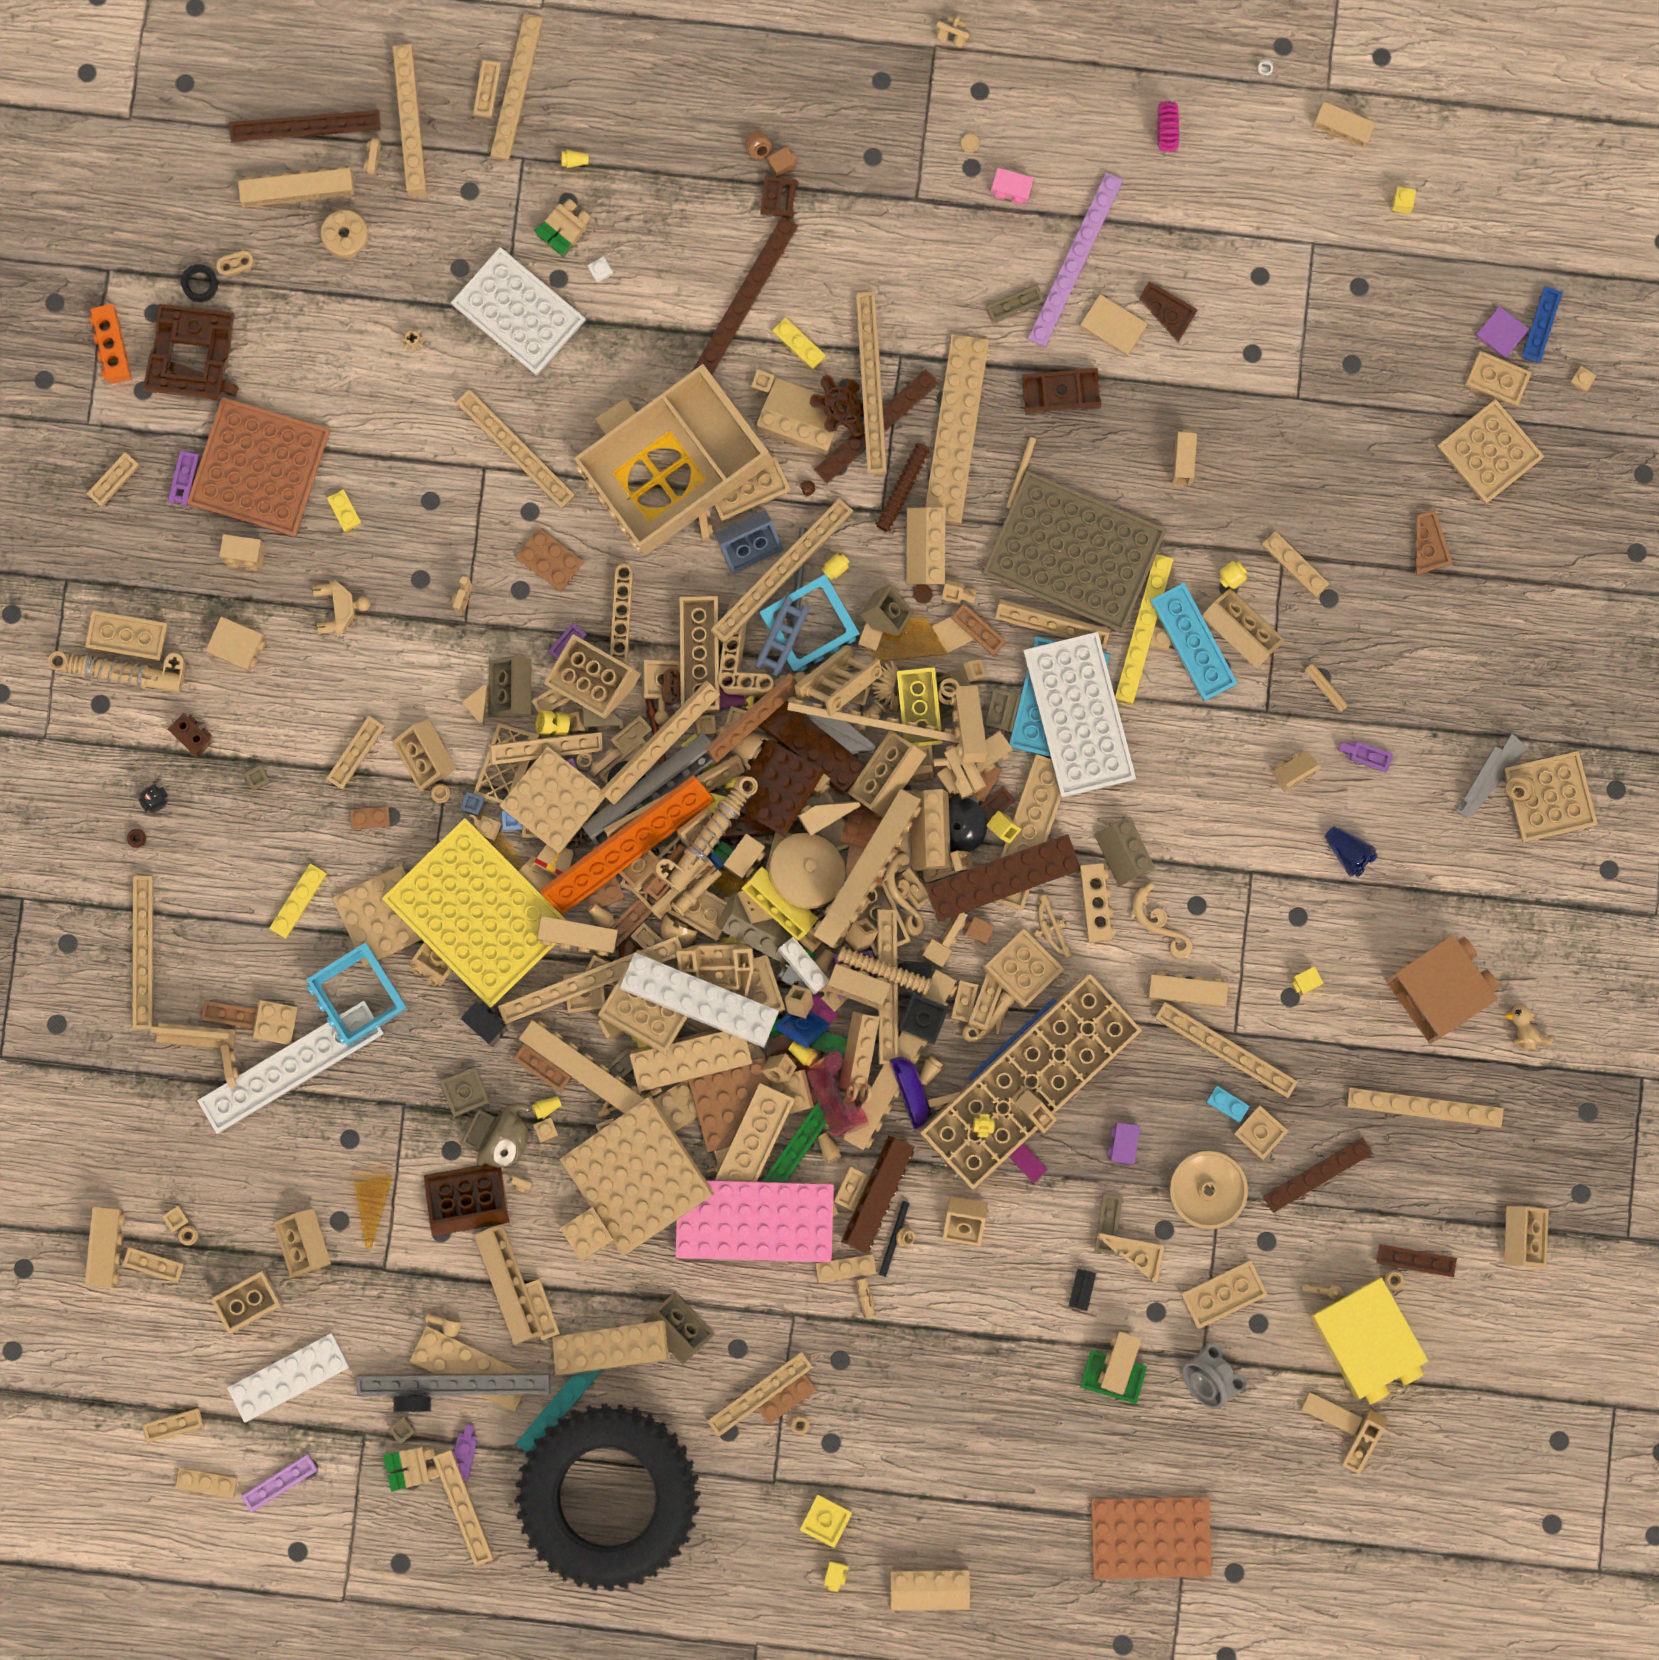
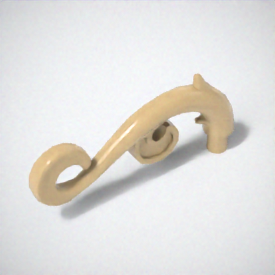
(900, 896)
(1160, 914)

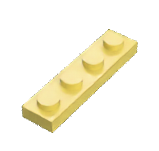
(298, 901)

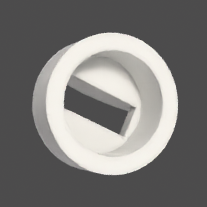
(1265, 69)

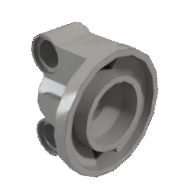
(1212, 1378)

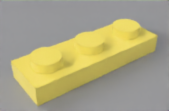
(799, 343)

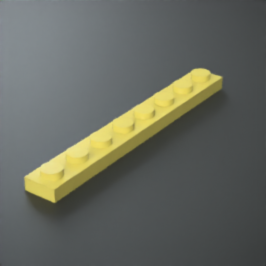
(1143, 630)

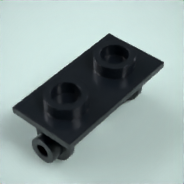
(1082, 1289)

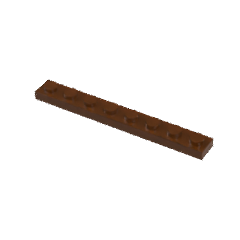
(305, 126)
(892, 413)

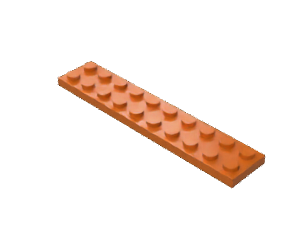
(627, 845)

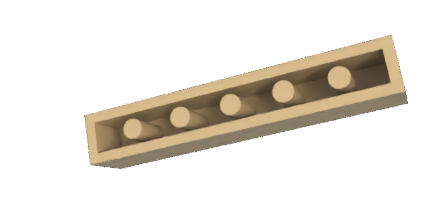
(296, 187)
(508, 1284)

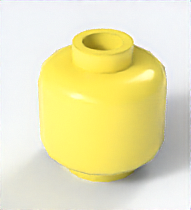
(1233, 574)

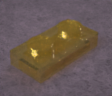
(728, 883)

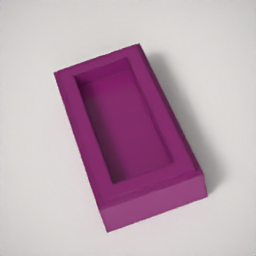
(1028, 1163)

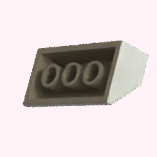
(763, 936)

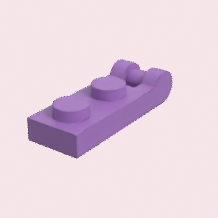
(184, 477)

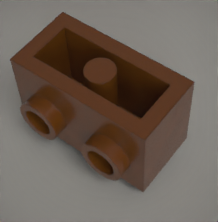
(191, 735)

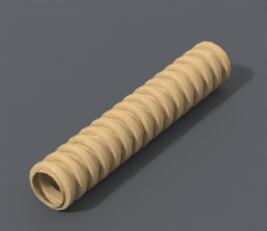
(884, 970)

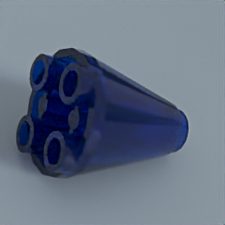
(1350, 851)

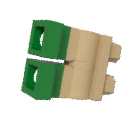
(563, 228)
(417, 1467)

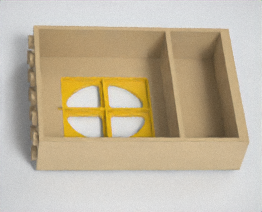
(707, 433)

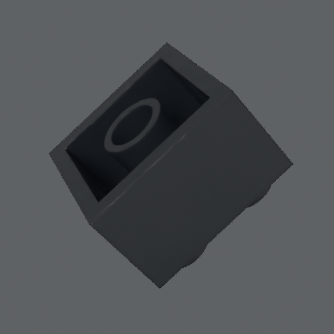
(923, 1019)
(484, 1024)

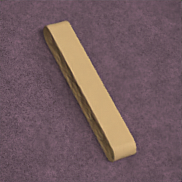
(621, 620)

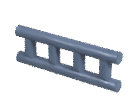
(771, 642)

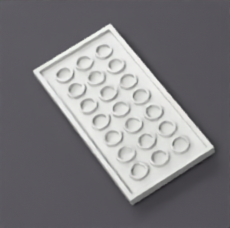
(1079, 715)

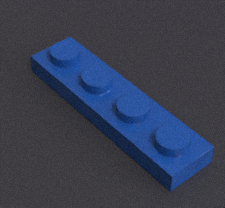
(1542, 325)

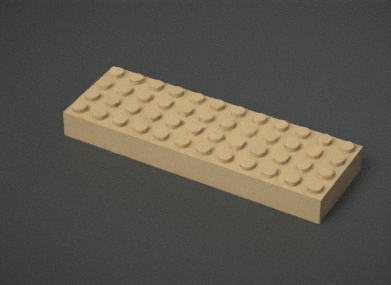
(1047, 1059)

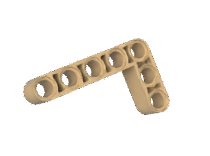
(734, 673)

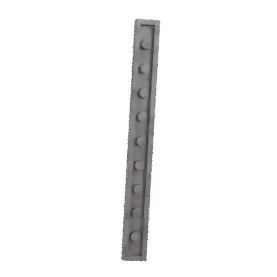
(453, 1384)

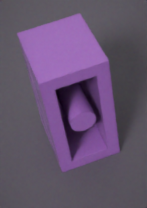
(1124, 1143)

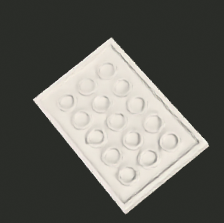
(518, 311)

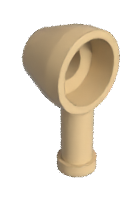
(450, 1325)

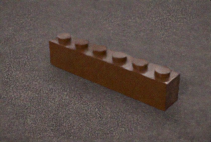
(878, 1194)

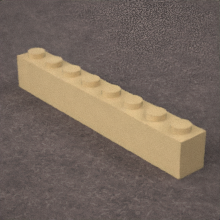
(410, 120)
(873, 859)
(580, 1067)

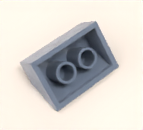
(748, 541)

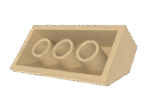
(926, 546)
(1243, 628)
(886, 773)
(931, 832)
(104, 1247)
(930, 1590)

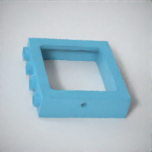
(816, 656)
(315, 987)

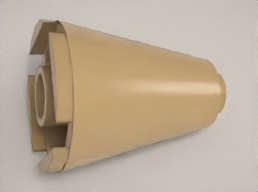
(748, 748)

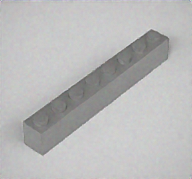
(663, 779)

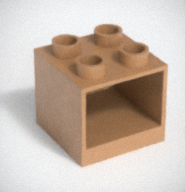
(1443, 988)

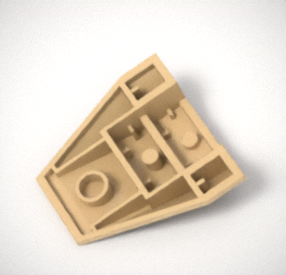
(719, 964)

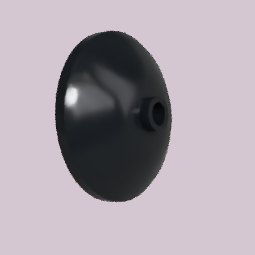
(972, 822)

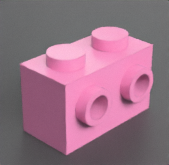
(1012, 186)

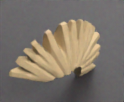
(886, 688)

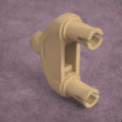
(343, 607)

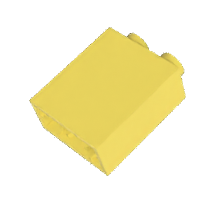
(1370, 1341)

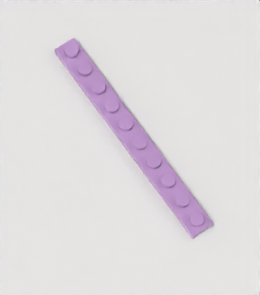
(1075, 260)

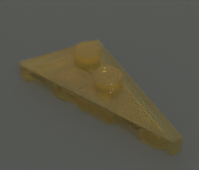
(371, 1202)

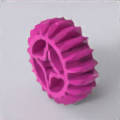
(1168, 126)

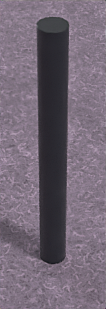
(893, 1241)

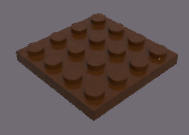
(783, 787)

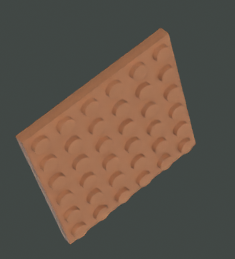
(258, 467)

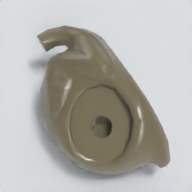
(504, 1138)

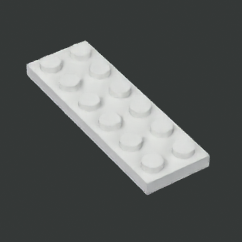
(288, 1377)

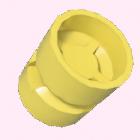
(552, 723)

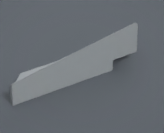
(840, 731)
(1491, 774)

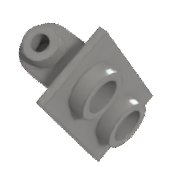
(790, 976)

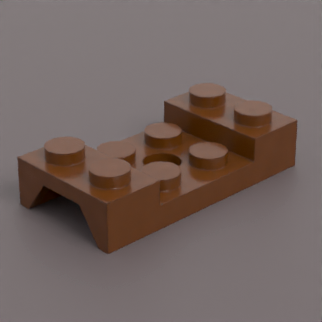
(1041, 392)

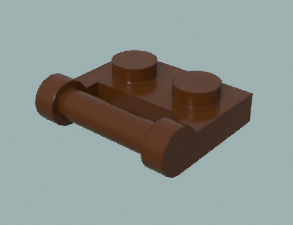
(772, 197)

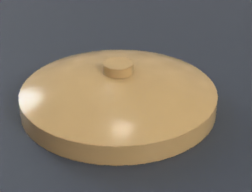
(806, 870)
(1208, 1190)

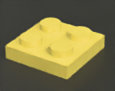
(825, 1521)

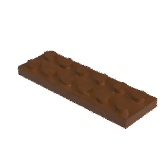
(810, 742)

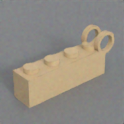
(968, 720)
(859, 1056)

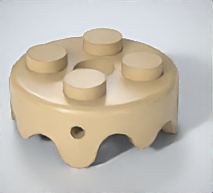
(344, 246)

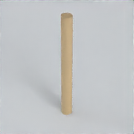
(1021, 471)

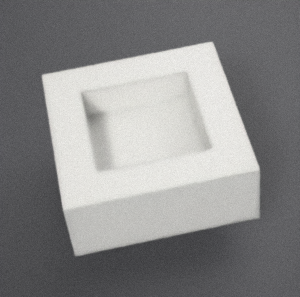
(600, 269)

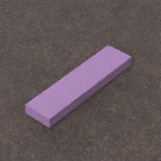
(279, 1483)

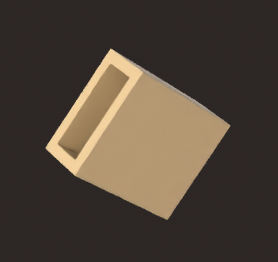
(1184, 458)
(236, 644)

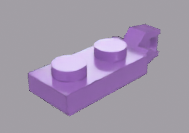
(1367, 755)
(465, 1450)

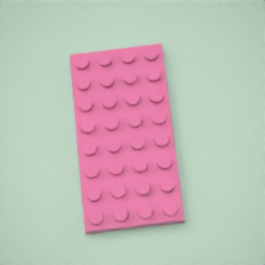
(759, 1222)

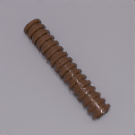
(902, 487)

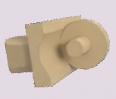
(944, 30)

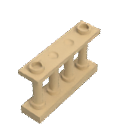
(835, 667)

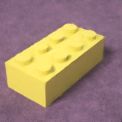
(919, 702)

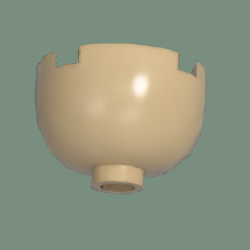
(674, 927)

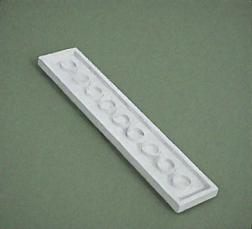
(285, 1070)

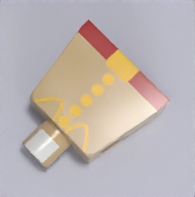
(550, 863)

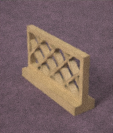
(523, 766)
(663, 906)
(194, 1035)

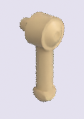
(1333, 1292)

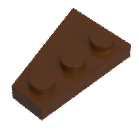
(1168, 310)

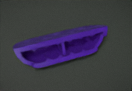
(911, 1090)

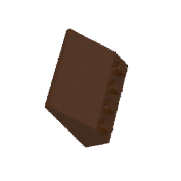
(466, 1199)

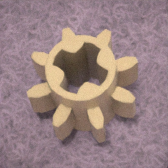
(417, 342)

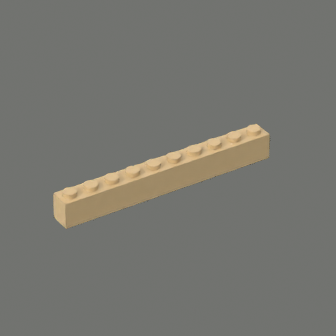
(885, 1085)

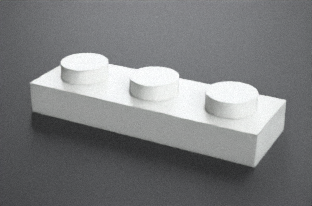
(803, 965)

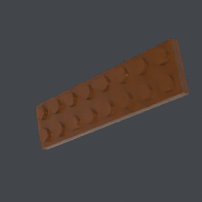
(1002, 877)

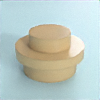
(440, 793)

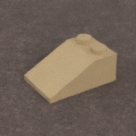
(821, 815)

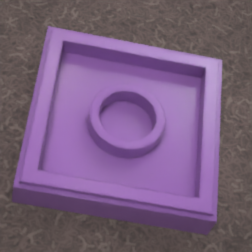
(1502, 332)

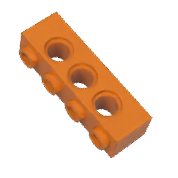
(121, 371)

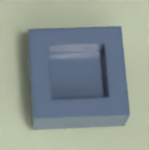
(472, 804)

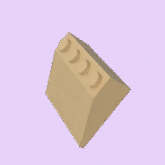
(793, 419)
(591, 677)

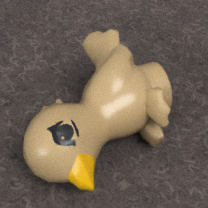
(1527, 1034)

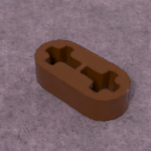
(666, 686)

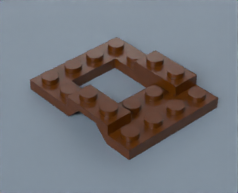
(195, 328)

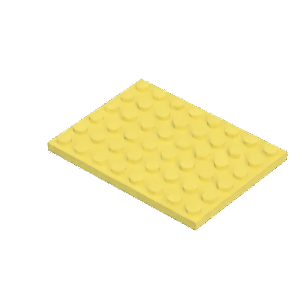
(474, 912)

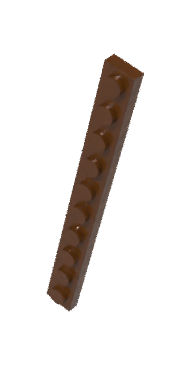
(747, 295)

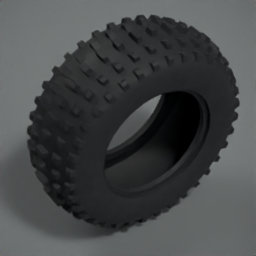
(543, 1512)

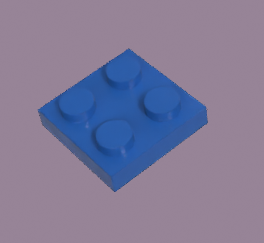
(801, 1029)

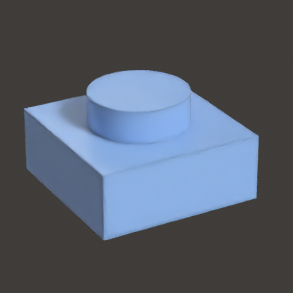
(509, 822)

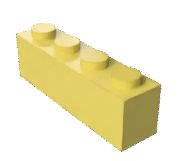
(792, 918)

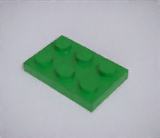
(1093, 1369)

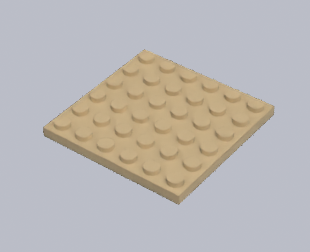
(637, 1176)

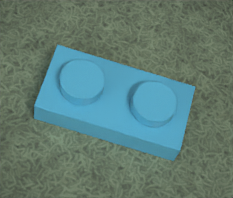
(1228, 1104)

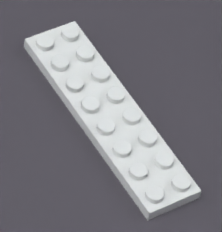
(699, 1000)

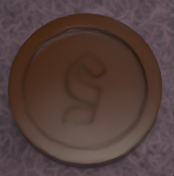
(923, 594)

